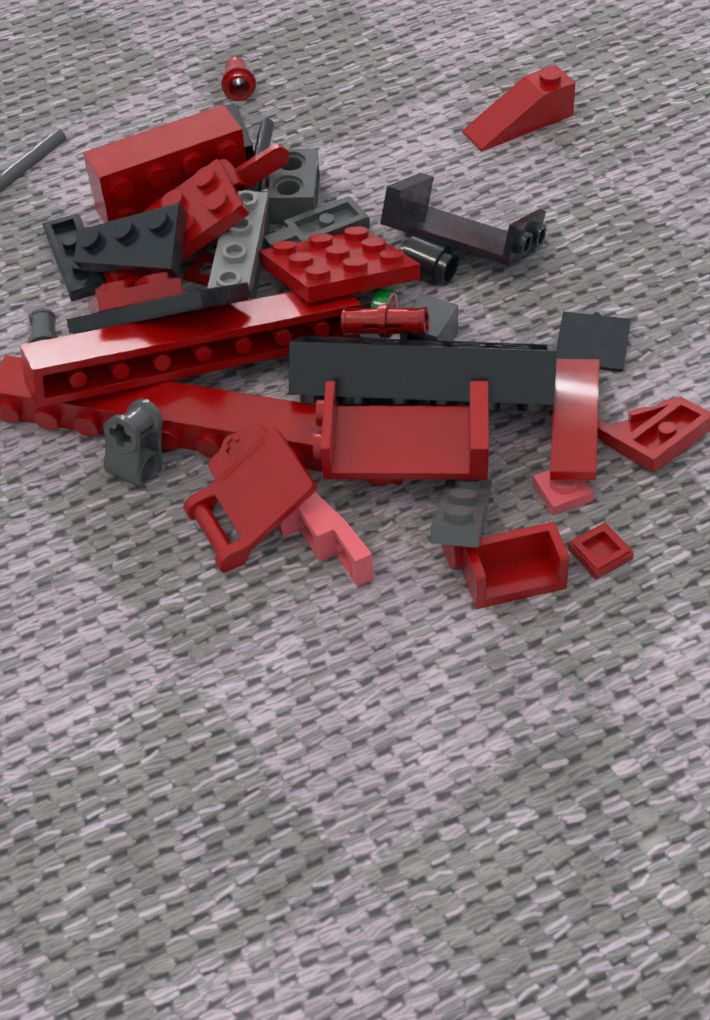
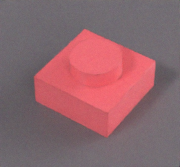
(562, 494)

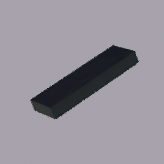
(62, 239)

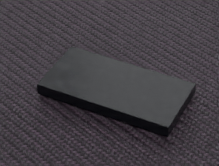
(160, 308)

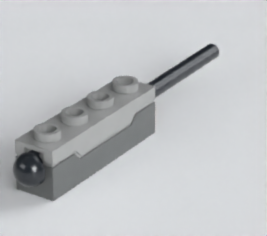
(239, 247)

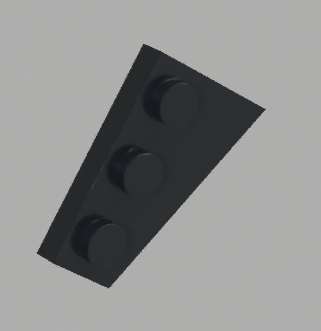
(136, 242)

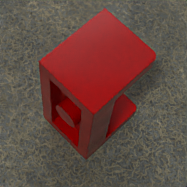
(516, 565)

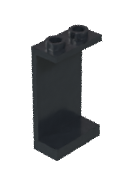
(408, 211)

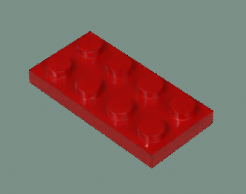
(211, 210)

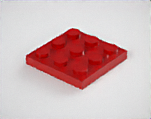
(338, 264)

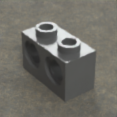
(294, 186)

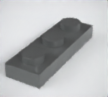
(461, 512)

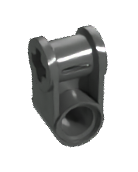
(134, 443)

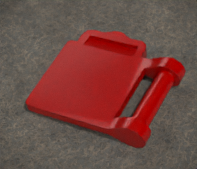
(256, 485)

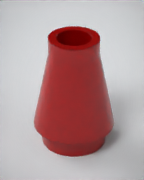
(238, 80)

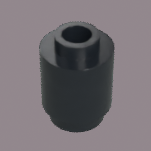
(435, 260)

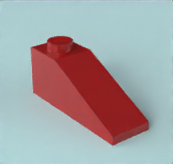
(524, 108)

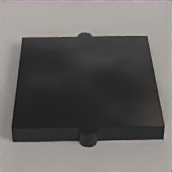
(594, 338)

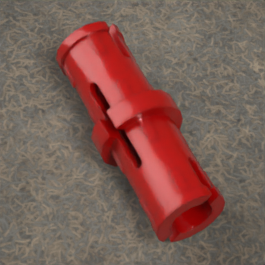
(385, 321)

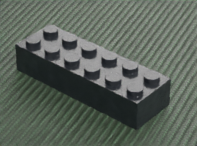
(422, 371)

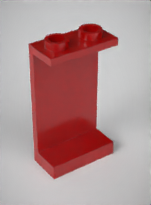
(403, 439)

